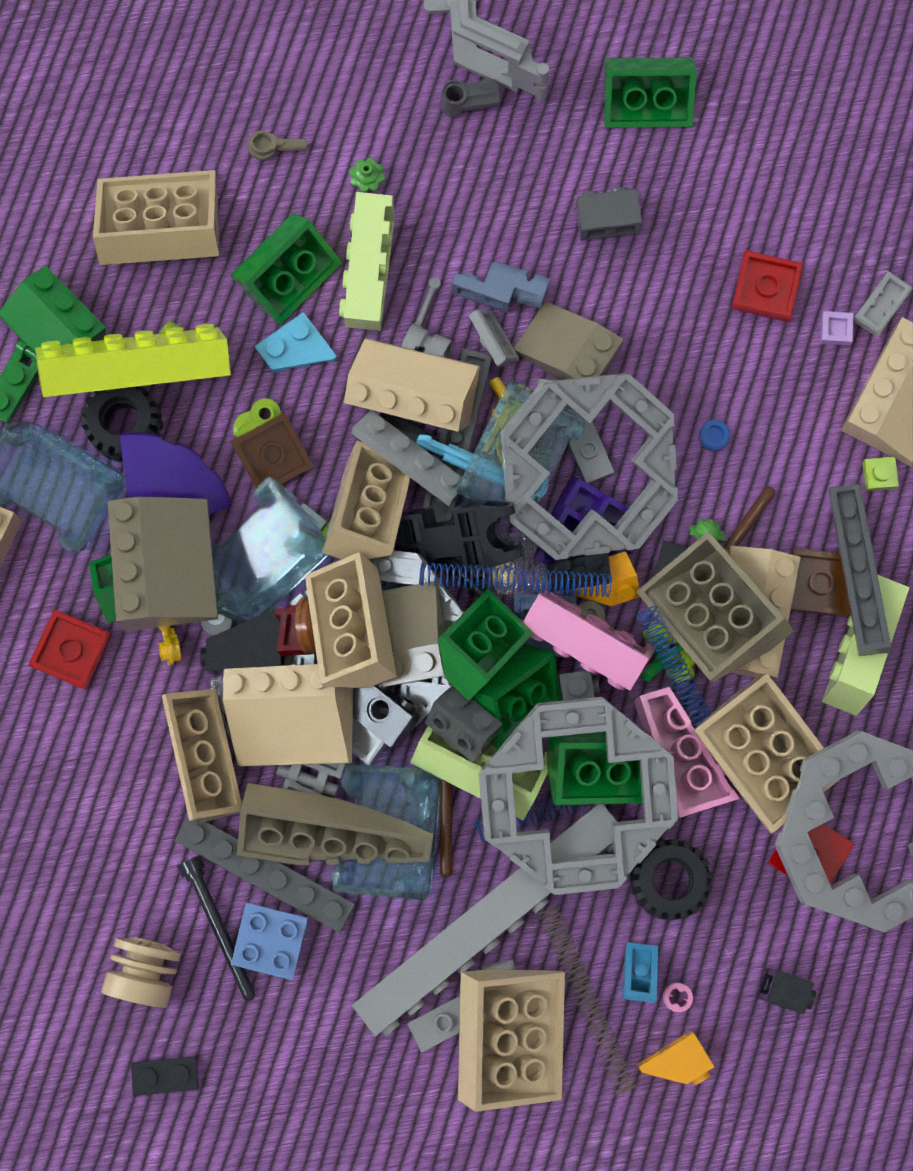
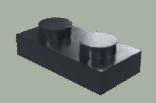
(588, 564)
(164, 1075)

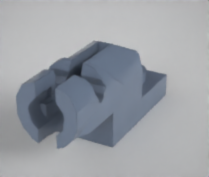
(501, 287)

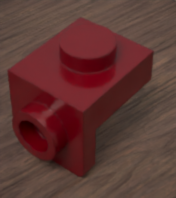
(287, 640)

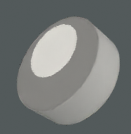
(217, 626)

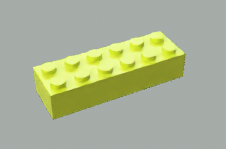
(132, 360)

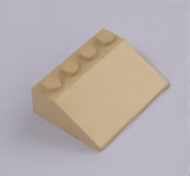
(156, 217)
(885, 405)
(287, 716)
(760, 747)
(510, 1038)

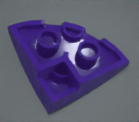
(169, 471)
(575, 504)

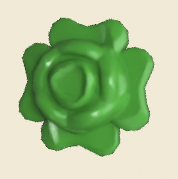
(367, 175)
(707, 525)

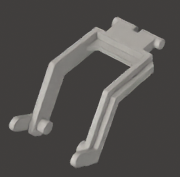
(471, 31)

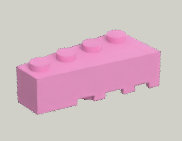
(588, 640)
(697, 776)

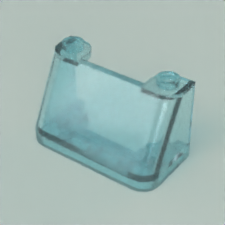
(485, 472)
(56, 482)
(266, 555)
(403, 794)

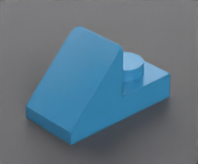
(640, 972)

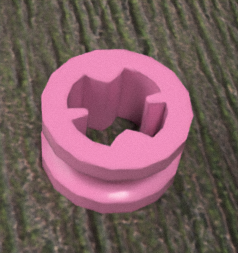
(680, 988)

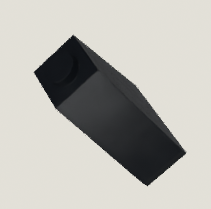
(244, 646)

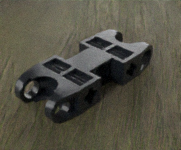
(469, 535)

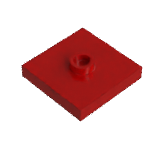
(767, 286)
(70, 649)
(830, 848)

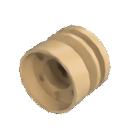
(141, 972)

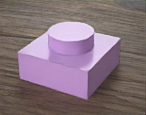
(836, 328)

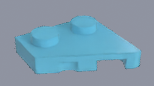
(295, 346)

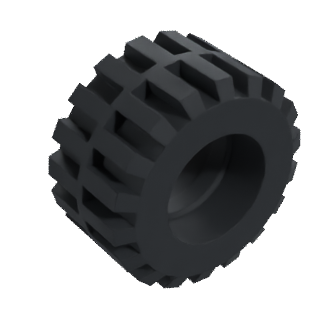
(109, 401)
(698, 886)

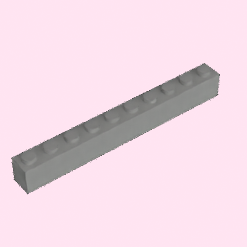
(476, 929)

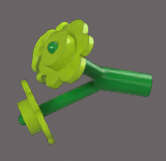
(655, 666)

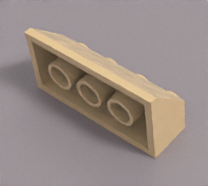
(412, 385)
(366, 506)
(776, 577)
(350, 624)
(202, 755)

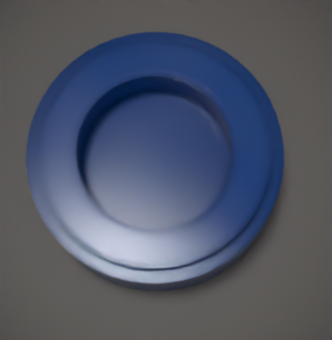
(714, 435)

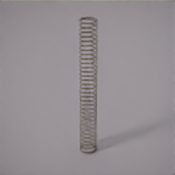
(587, 1000)

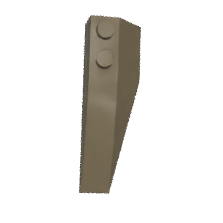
(314, 827)

